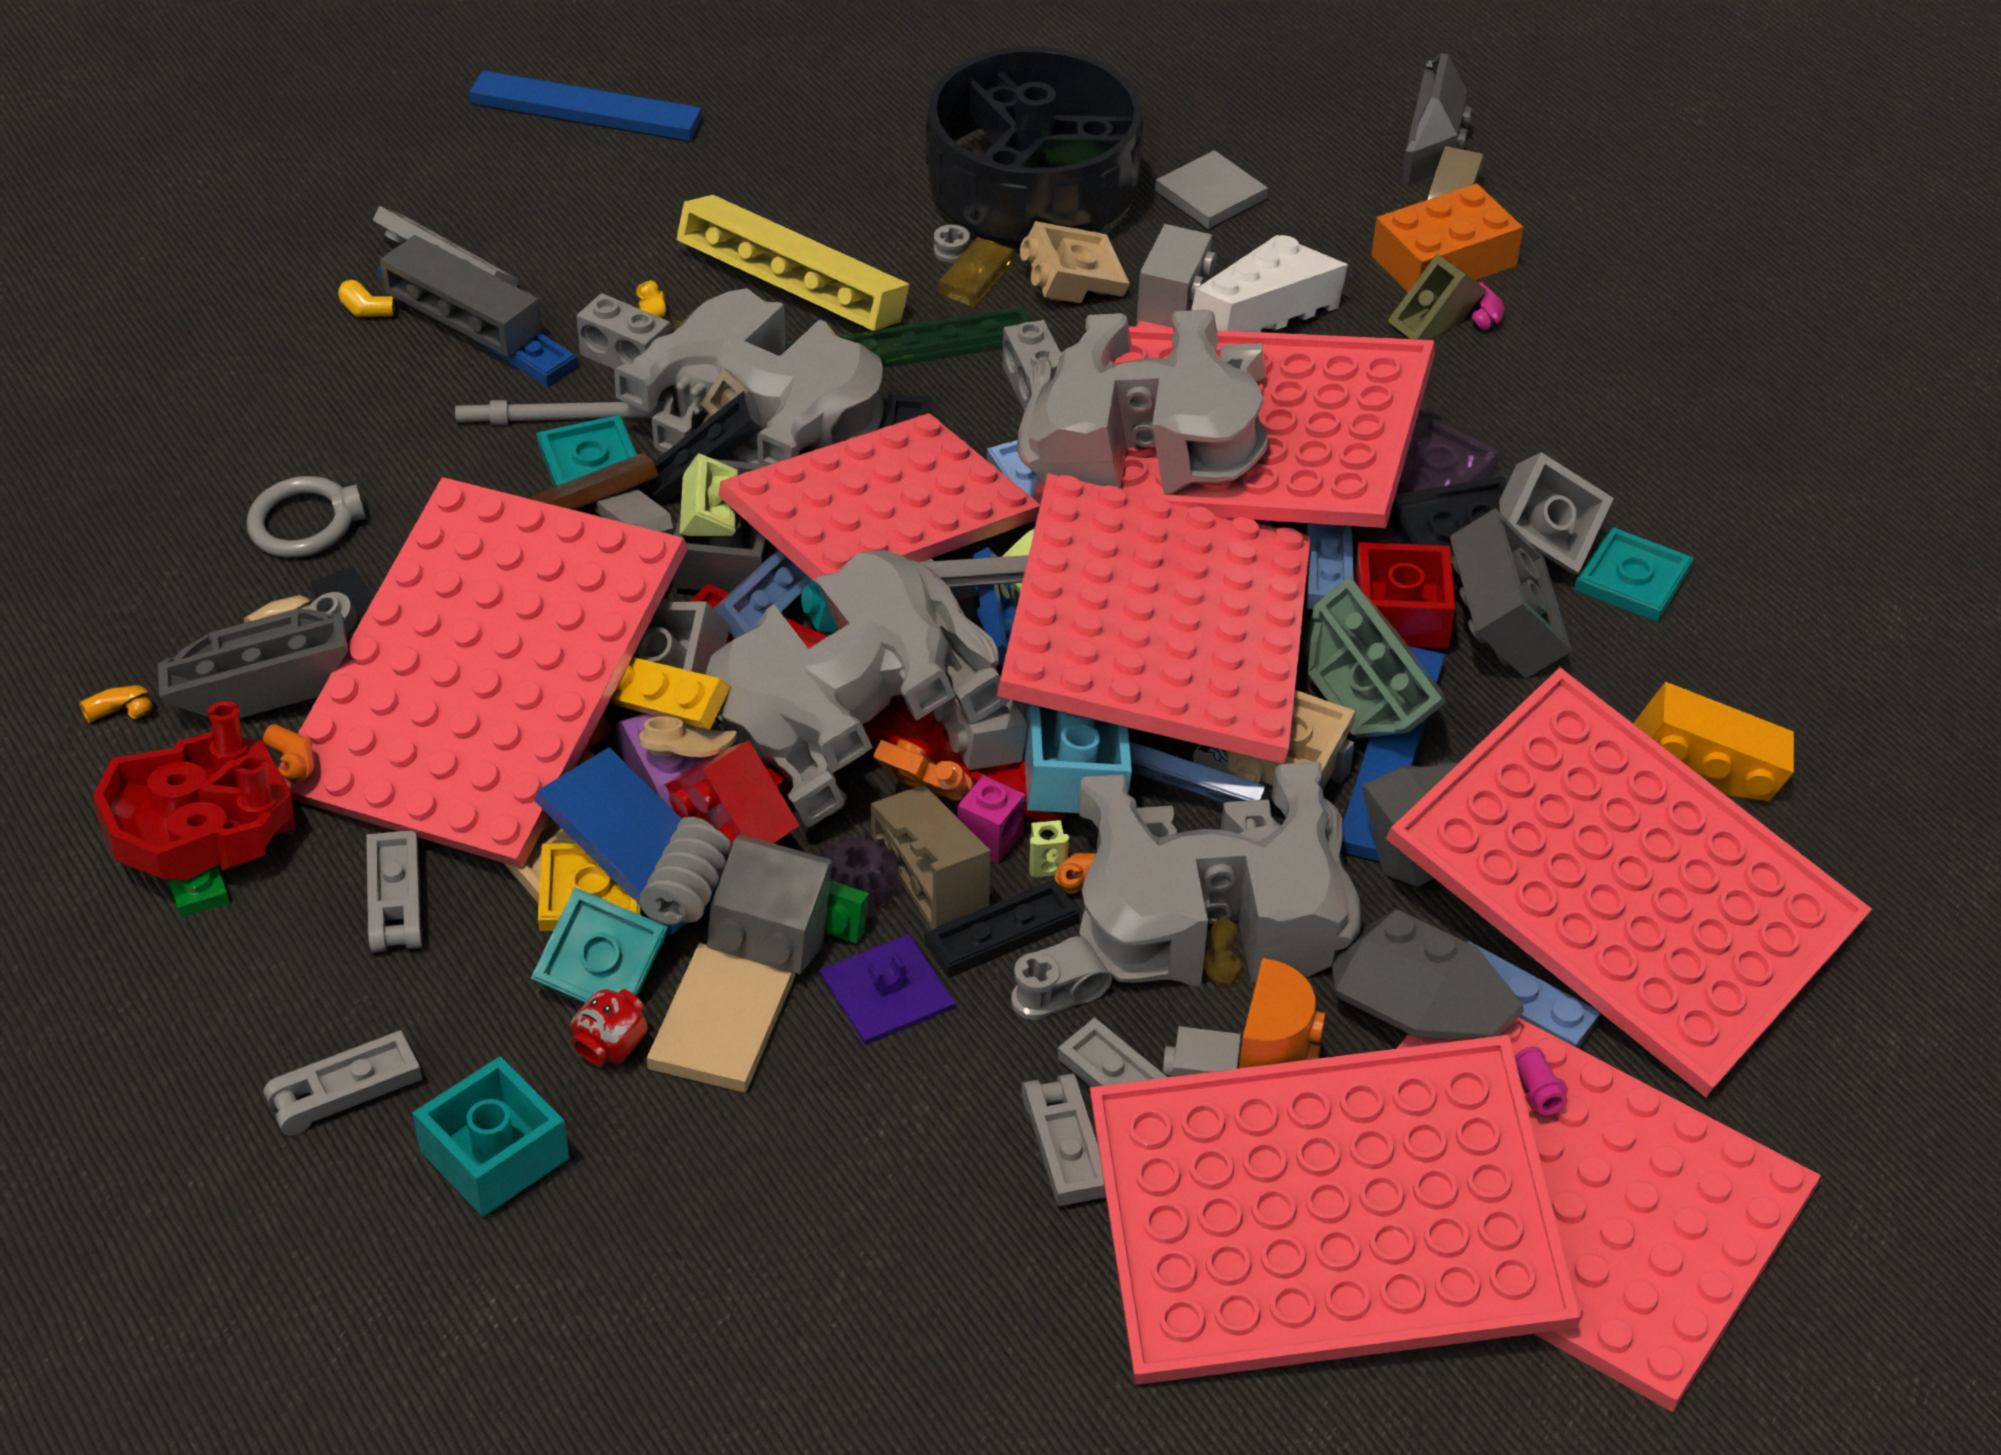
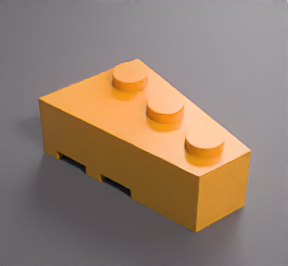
(1720, 743)

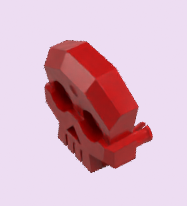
(195, 802)

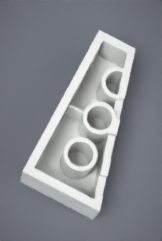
(1272, 286)

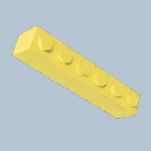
(793, 262)

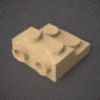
(1072, 262)
(1315, 736)

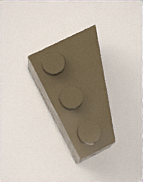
(937, 855)

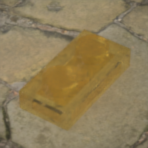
(975, 271)

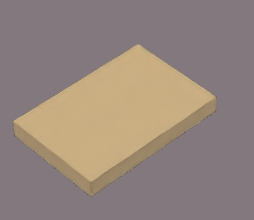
(720, 1019)

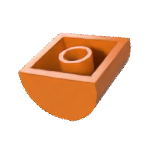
(1281, 1018)

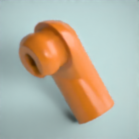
(296, 751)

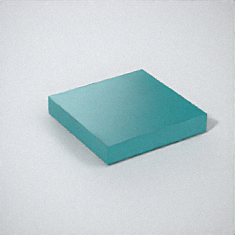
(584, 448)
(1634, 574)
(598, 949)

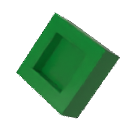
(199, 892)
(846, 912)

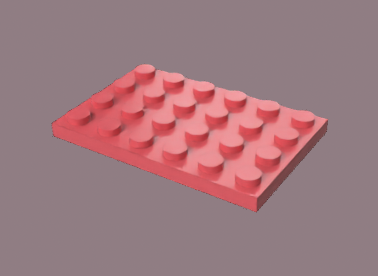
(888, 490)

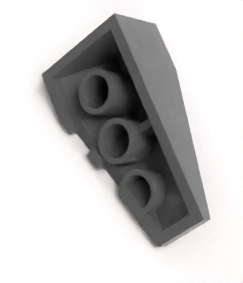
(1387, 802)

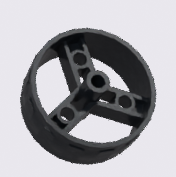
(1061, 138)

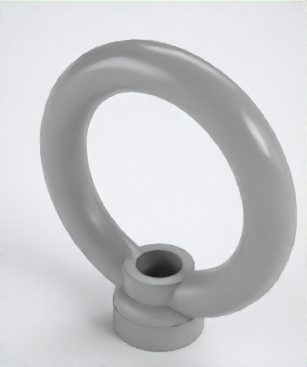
(346, 505)

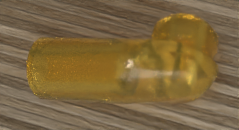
(1217, 958)

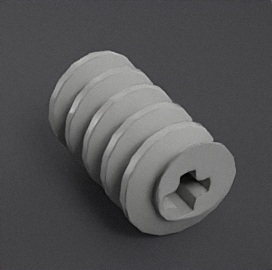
(686, 873)

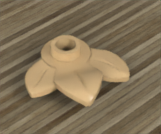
(671, 736)

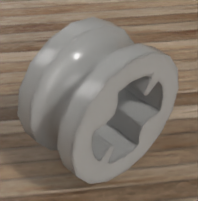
(950, 242)

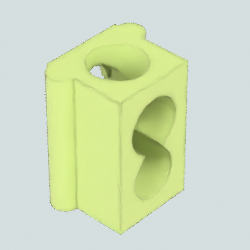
(1044, 861)

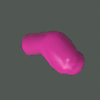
(1490, 309)

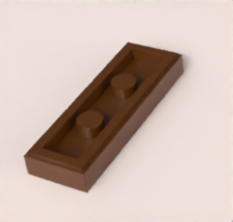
(600, 483)

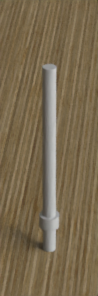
(501, 412)

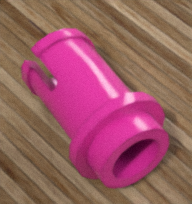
(1544, 1090)

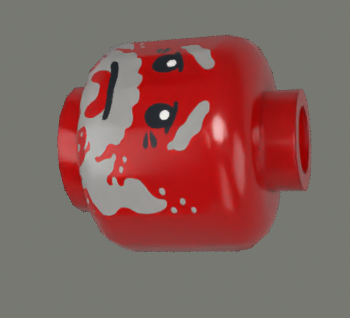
(608, 1027)

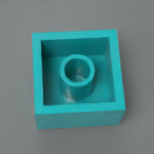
(491, 1136)

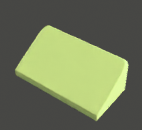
(701, 507)

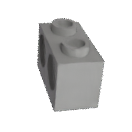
(616, 331)
(1022, 349)

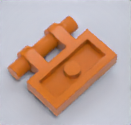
(910, 767)

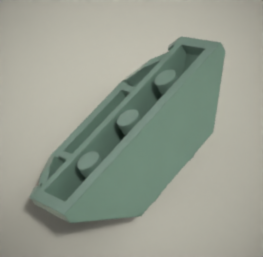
(1368, 666)

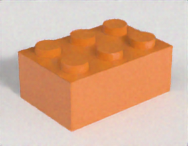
(1459, 226)

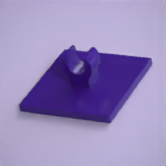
(887, 989)

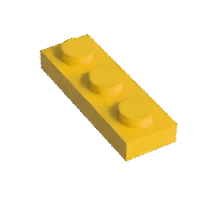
(670, 692)

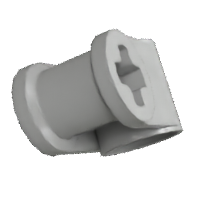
(1064, 976)

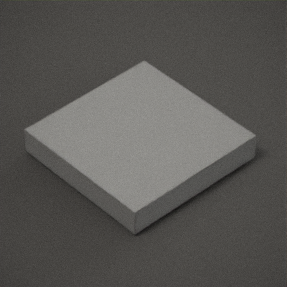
(1211, 189)

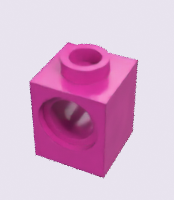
(993, 815)

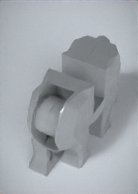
(804, 395)
(1186, 406)
(892, 639)
(1161, 888)

